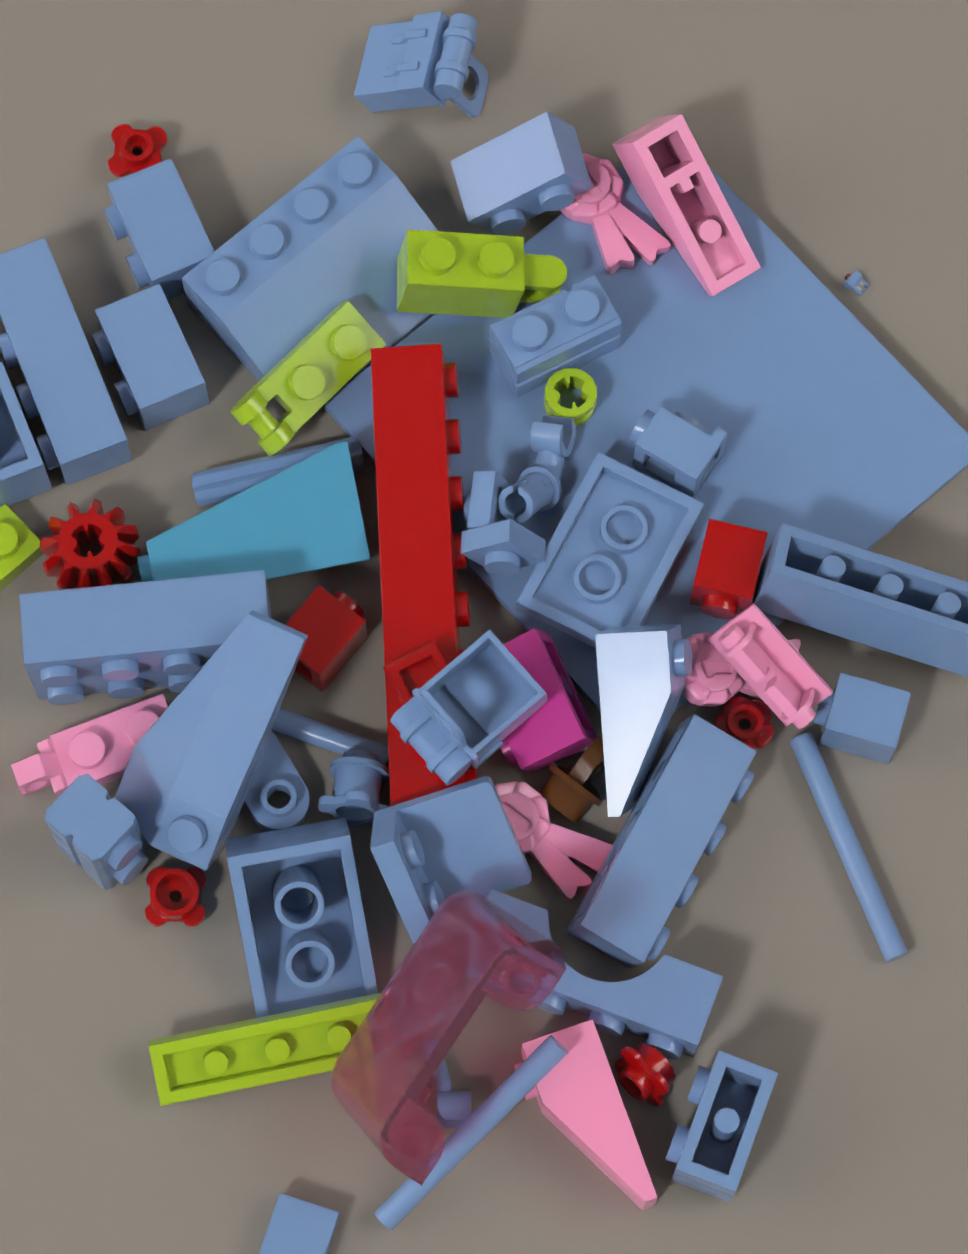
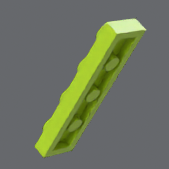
(255, 1050)

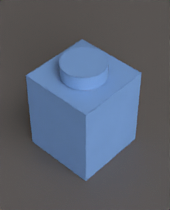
(862, 718)

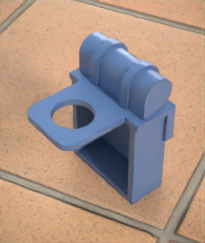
(422, 64)
(468, 708)

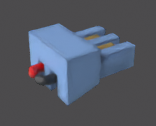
(856, 283)

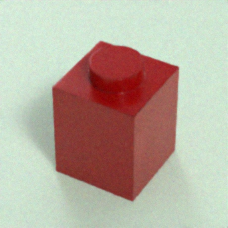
(727, 569)
(333, 633)

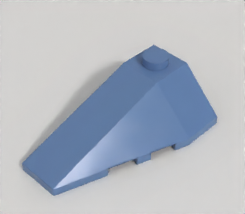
(205, 748)

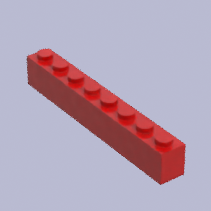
(417, 529)

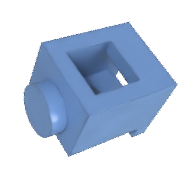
(676, 449)

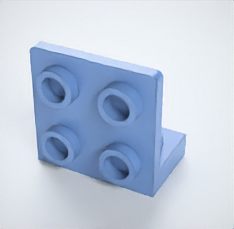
(444, 847)

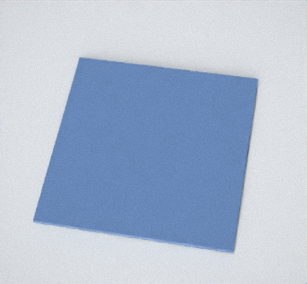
(810, 400)

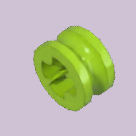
(571, 378)

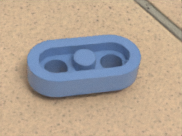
(276, 774)

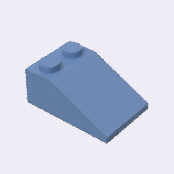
(301, 916)

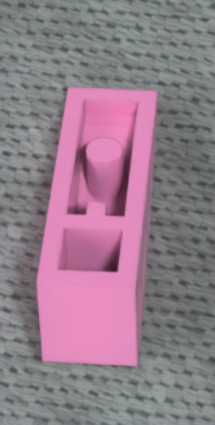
(687, 201)
(588, 1109)

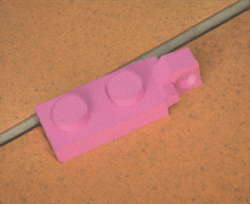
(93, 747)

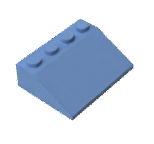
(307, 254)

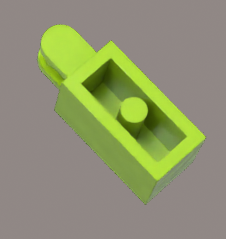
(472, 274)

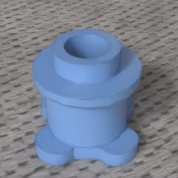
(355, 787)

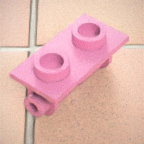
(771, 666)

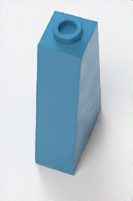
(284, 525)

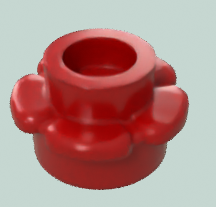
(755, 713)

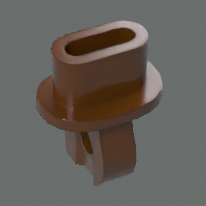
(572, 789)

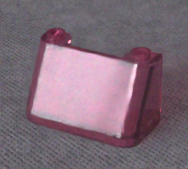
(457, 960)

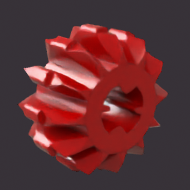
(90, 529)

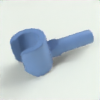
(452, 1106)

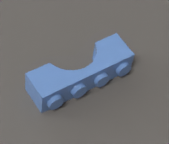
(661, 1005)

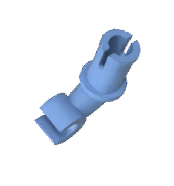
(540, 484)

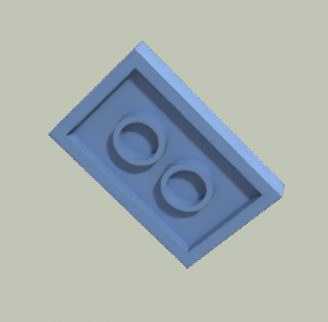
(609, 552)

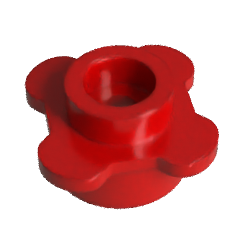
(126, 140)
(165, 882)
(645, 1073)

